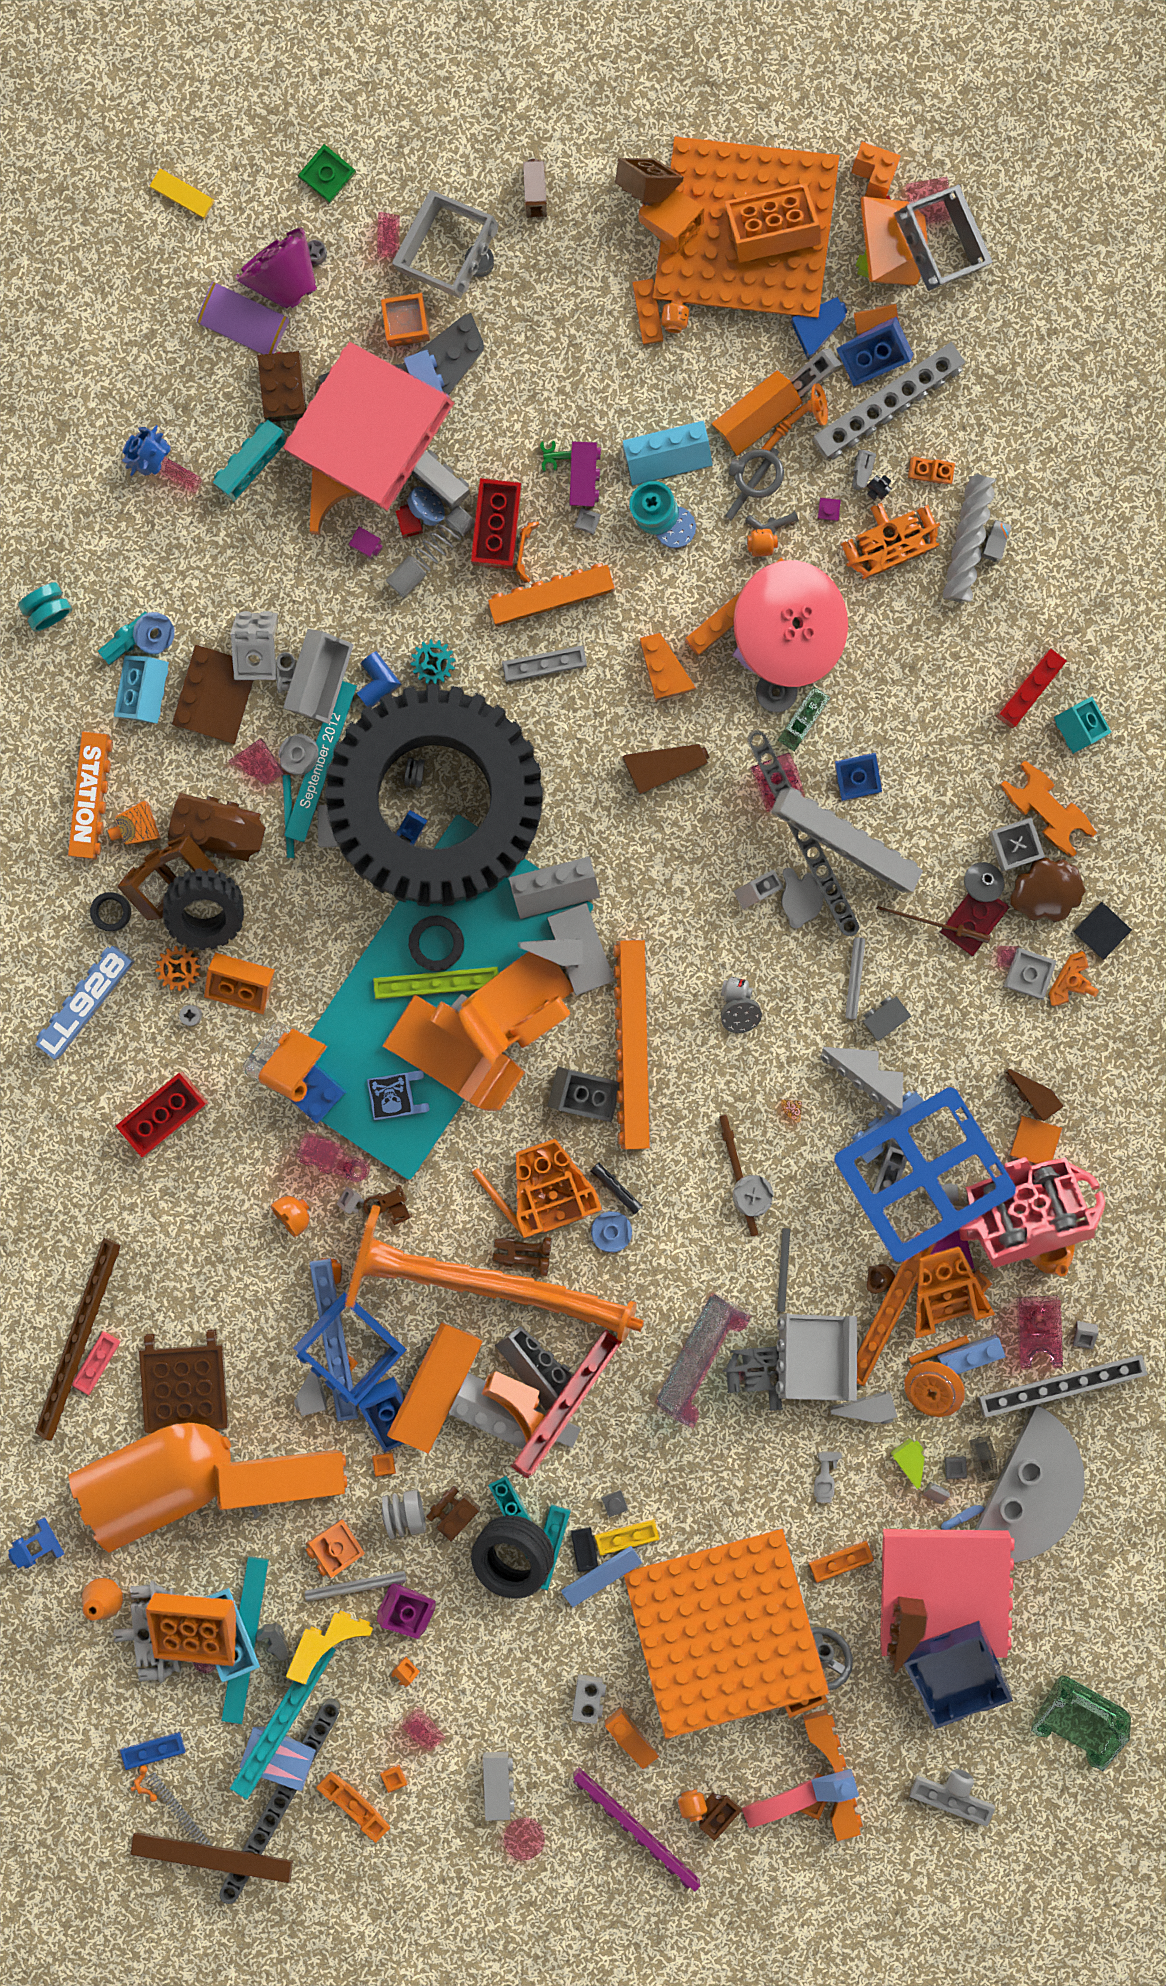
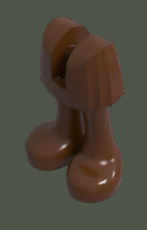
(512, 1245)

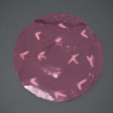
(524, 1838)

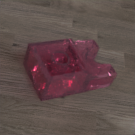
(331, 1157)
(1039, 1336)

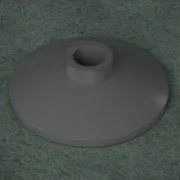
(775, 703)
(978, 887)

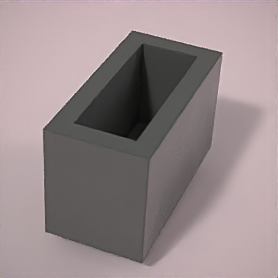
(885, 1018)

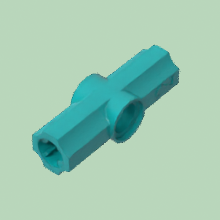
(120, 643)

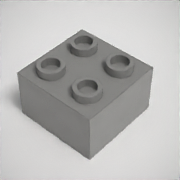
(1016, 844)

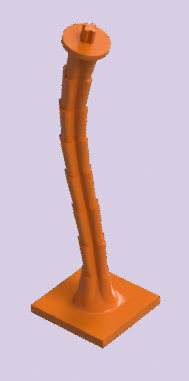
(386, 1261)

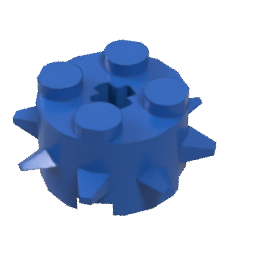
(145, 451)

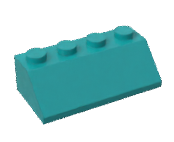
(250, 460)

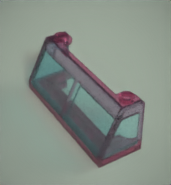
(697, 1356)

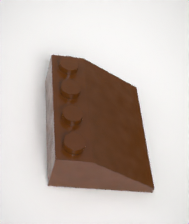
(211, 698)

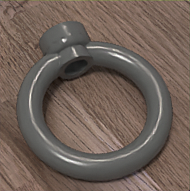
(738, 466)

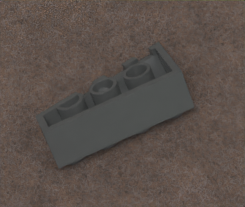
(534, 1365)

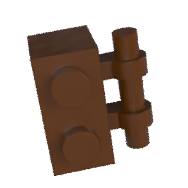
(457, 1517)

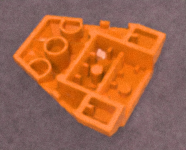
(551, 1190)

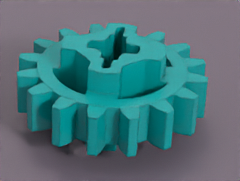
(423, 667)

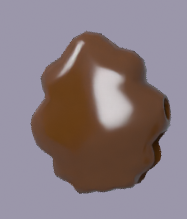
(1048, 890)

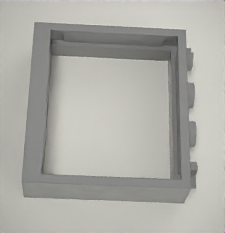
(419, 230)

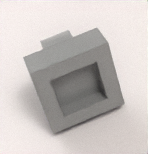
(349, 1200)

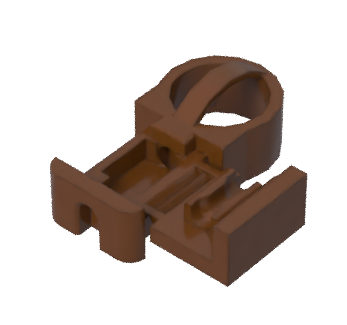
(392, 1201)

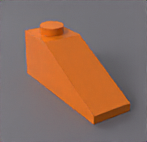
(630, 1738)

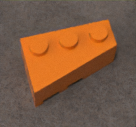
(664, 669)

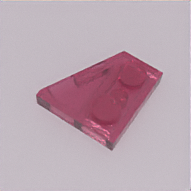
(258, 762)

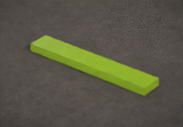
(433, 982)

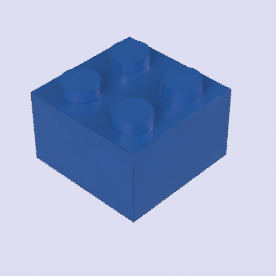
(321, 1094)

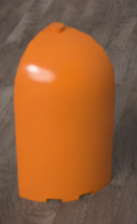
(149, 1482)

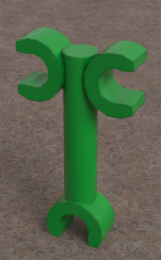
(550, 456)

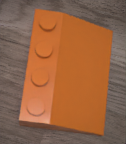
(773, 222)
(192, 1628)

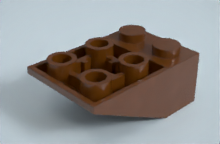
(906, 1631)

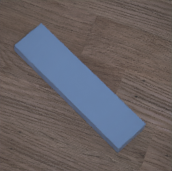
(601, 1576)

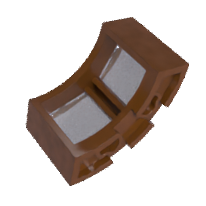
(149, 882)

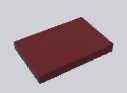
(974, 916)

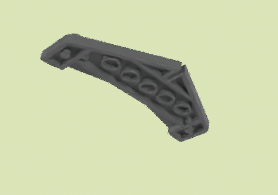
(453, 350)

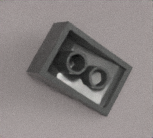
(583, 1094)

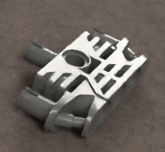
(754, 1380)

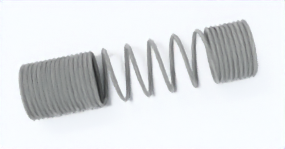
(409, 572)

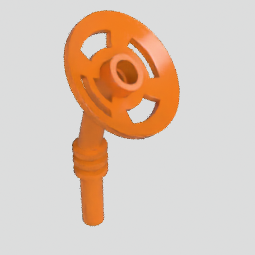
(817, 405)

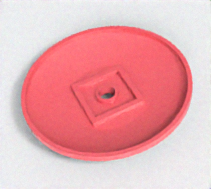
(766, 630)

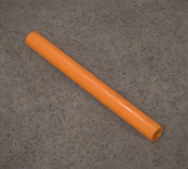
(497, 1198)

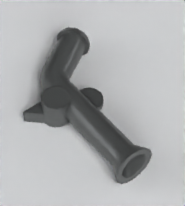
(772, 522)

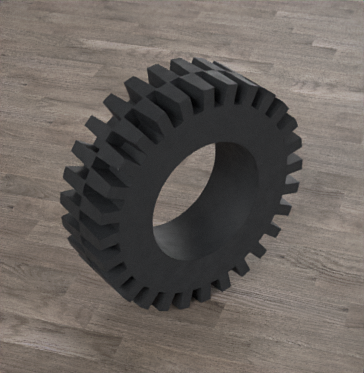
(418, 721)

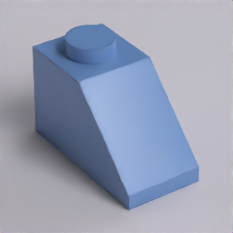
(835, 1787)

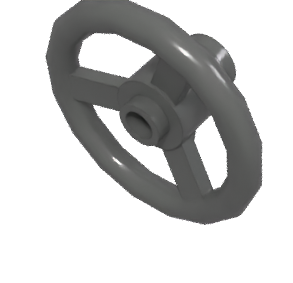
(826, 1655)

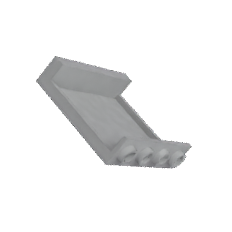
(817, 1357)

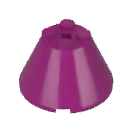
(281, 270)

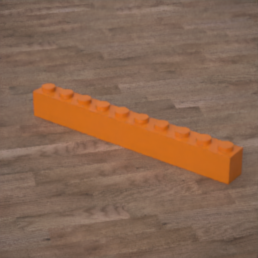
(631, 1044)

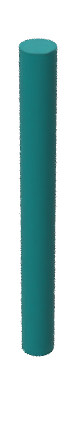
(287, 796)

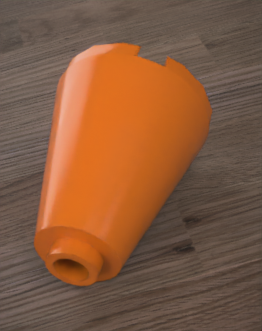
(101, 1599)

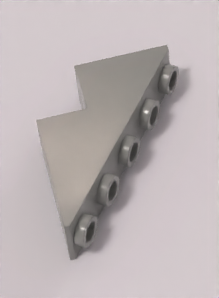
(863, 1071)

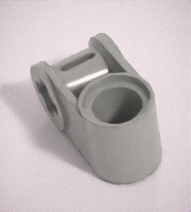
(284, 675)

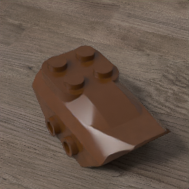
(217, 827)

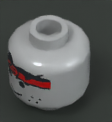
(736, 989)

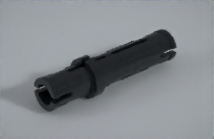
(616, 1188)

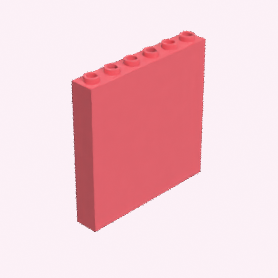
(368, 425)
(958, 1577)

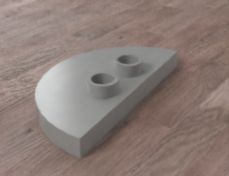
(1037, 1487)

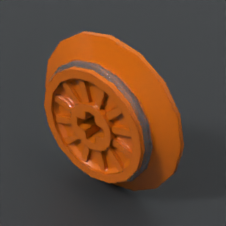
(937, 1378)

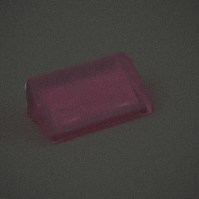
(388, 234)
(180, 475)

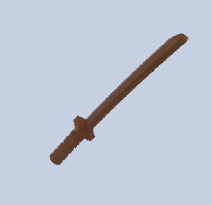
(960, 931)

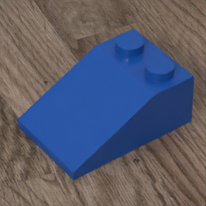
(875, 352)
(380, 1409)

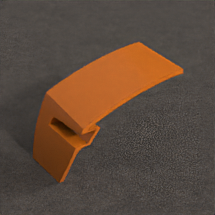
(516, 1005)
(444, 1050)

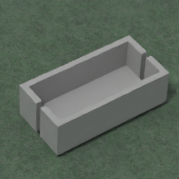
(318, 676)

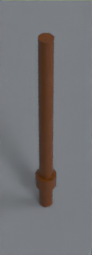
(728, 1136)

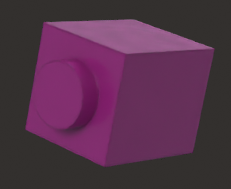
(366, 543)

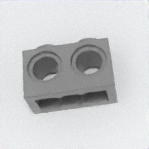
(584, 1698)

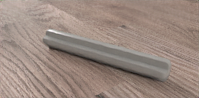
(855, 978)

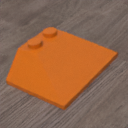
(886, 247)

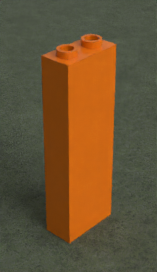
(280, 1479)

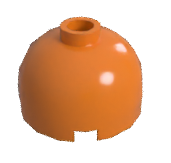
(292, 1214)

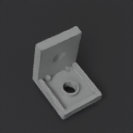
(254, 636)

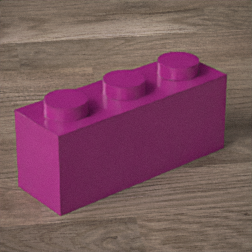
(584, 474)

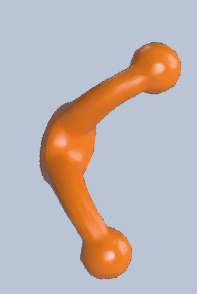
(153, 1797)

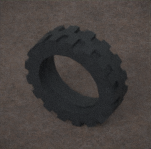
(415, 935)

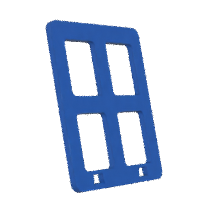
(924, 1175)

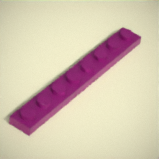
(642, 1835)

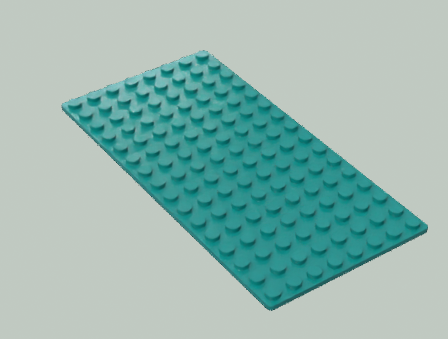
(359, 1024)

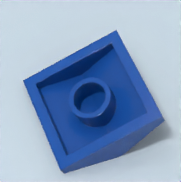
(858, 776)

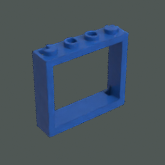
(373, 1374)

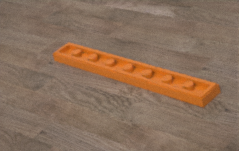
(888, 1315)

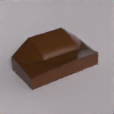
(719, 1814)

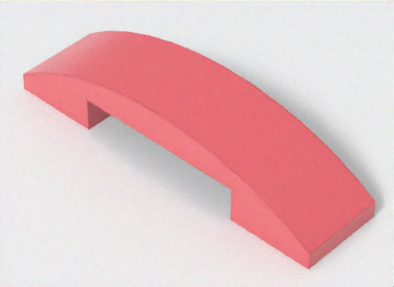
(780, 1805)

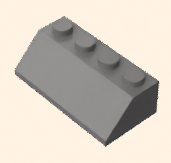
(440, 480)
(554, 887)
(485, 1412)

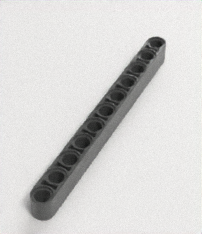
(808, 842)
(275, 1809)

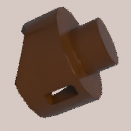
(879, 1278)

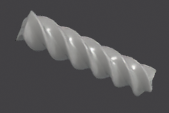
(969, 536)

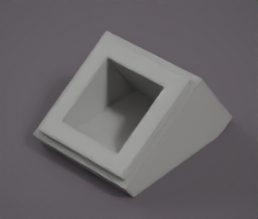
(1085, 1335)
(936, 1493)

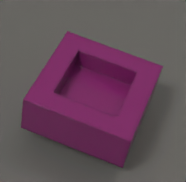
(829, 509)

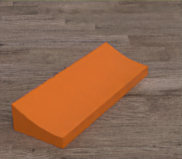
(435, 1387)

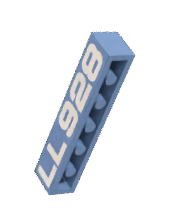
(85, 1002)

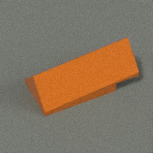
(757, 412)

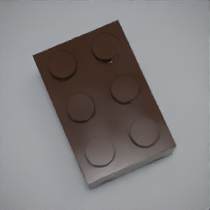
(282, 386)

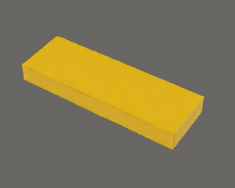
(182, 193)
(627, 1536)

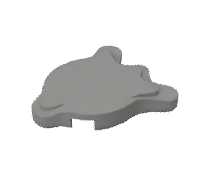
(801, 898)

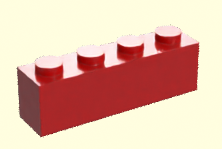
(1031, 688)

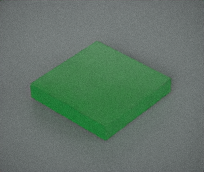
(326, 173)

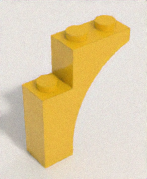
(314, 1644)

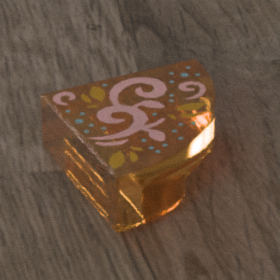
(792, 1109)

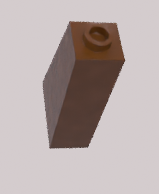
(661, 766)

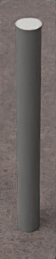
(752, 484)
(783, 1274)

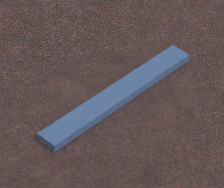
(333, 1336)

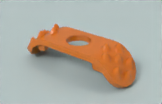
(525, 533)

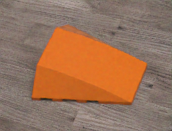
(947, 1291)

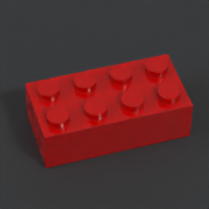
(496, 523)
(162, 1114)

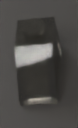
(983, 1459)

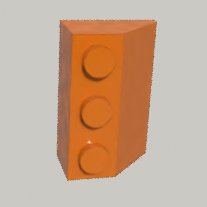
(239, 983)

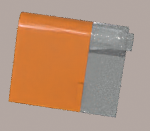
(283, 1060)

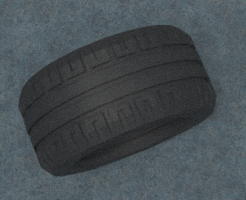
(502, 1578)

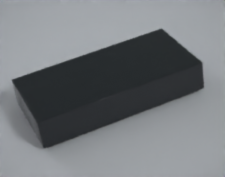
(584, 1549)

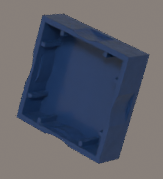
(958, 1675)

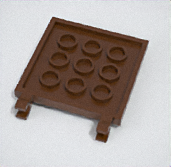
(183, 1384)

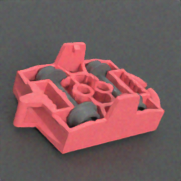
(1045, 1227)

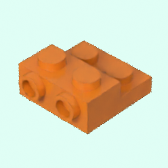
(334, 1549)

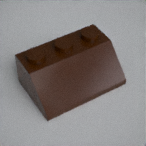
(646, 179)

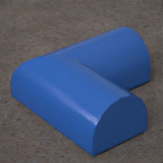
(383, 680)

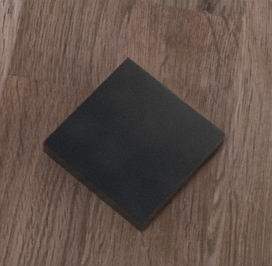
(1102, 930)

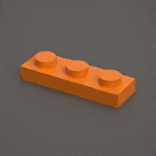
(647, 312)

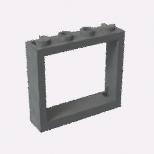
(966, 230)

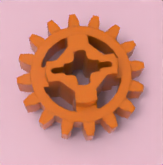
(184, 961)

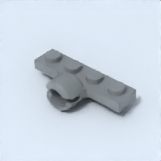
(953, 1796)

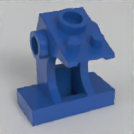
(20, 1554)

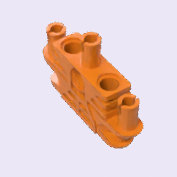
(897, 553)

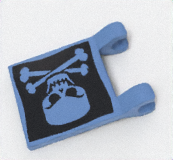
(393, 1095)

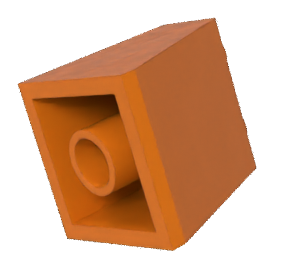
(673, 219)

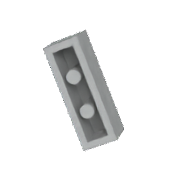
(498, 1785)

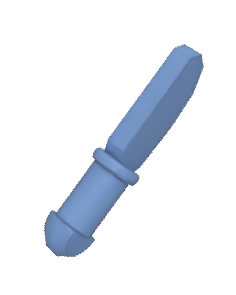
(963, 1516)

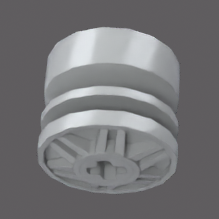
(403, 1514)

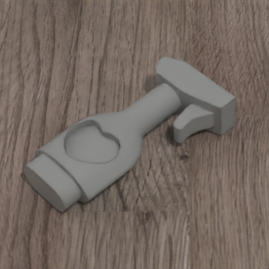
(824, 1482)

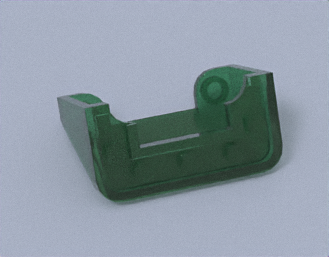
(1084, 1720)

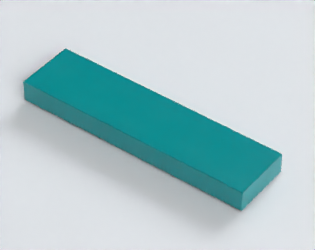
(555, 1529)

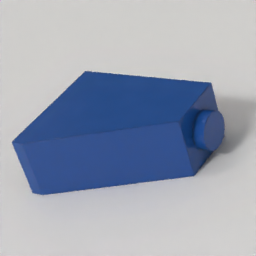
(816, 331)

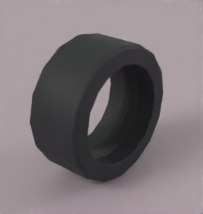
(94, 911)

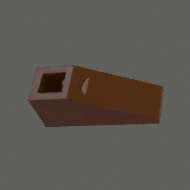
(1040, 1098)

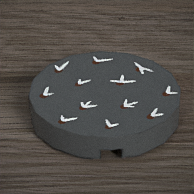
(741, 1015)

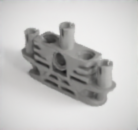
(143, 1645)

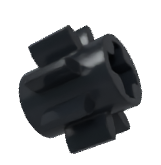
(879, 487)

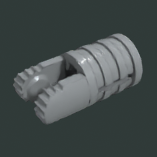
(863, 469)

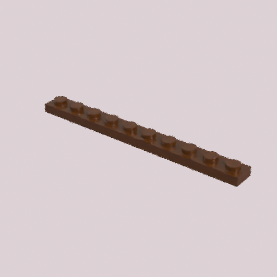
(77, 1339)

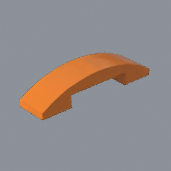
(354, 1805)

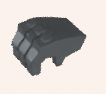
(278, 1643)

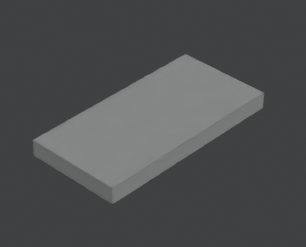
(579, 924)

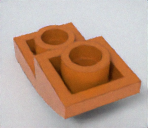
(870, 318)
(931, 470)

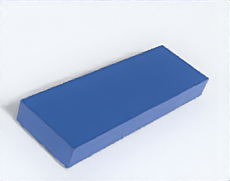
(152, 1750)

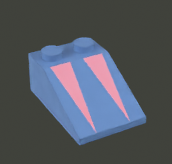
(288, 1765)

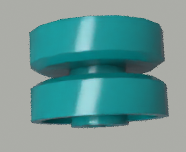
(654, 507)
(44, 607)

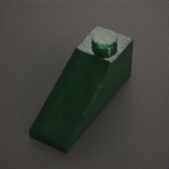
(803, 718)

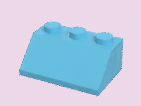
(141, 689)

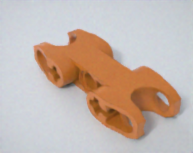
(1059, 819)

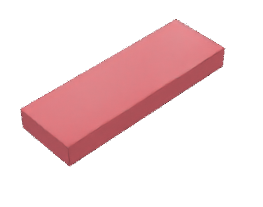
(96, 1363)

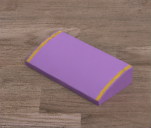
(242, 319)

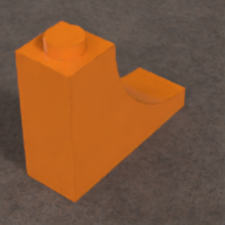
(324, 496)

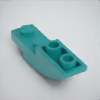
(508, 1499)

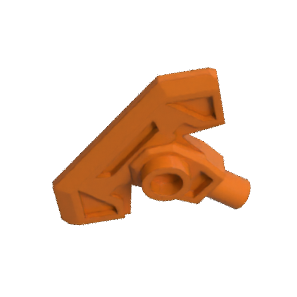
(1071, 980)

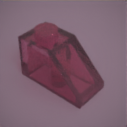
(422, 1729)

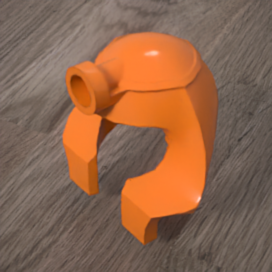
(1055, 1261)

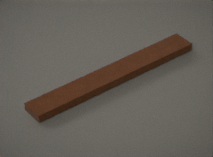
(212, 1857)

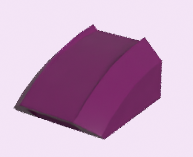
(405, 1611)

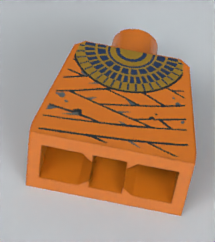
(135, 825)

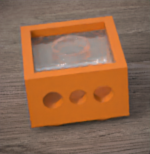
(405, 320)

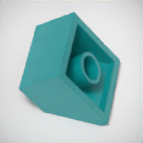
(1082, 725)

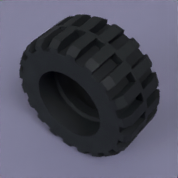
(208, 931)

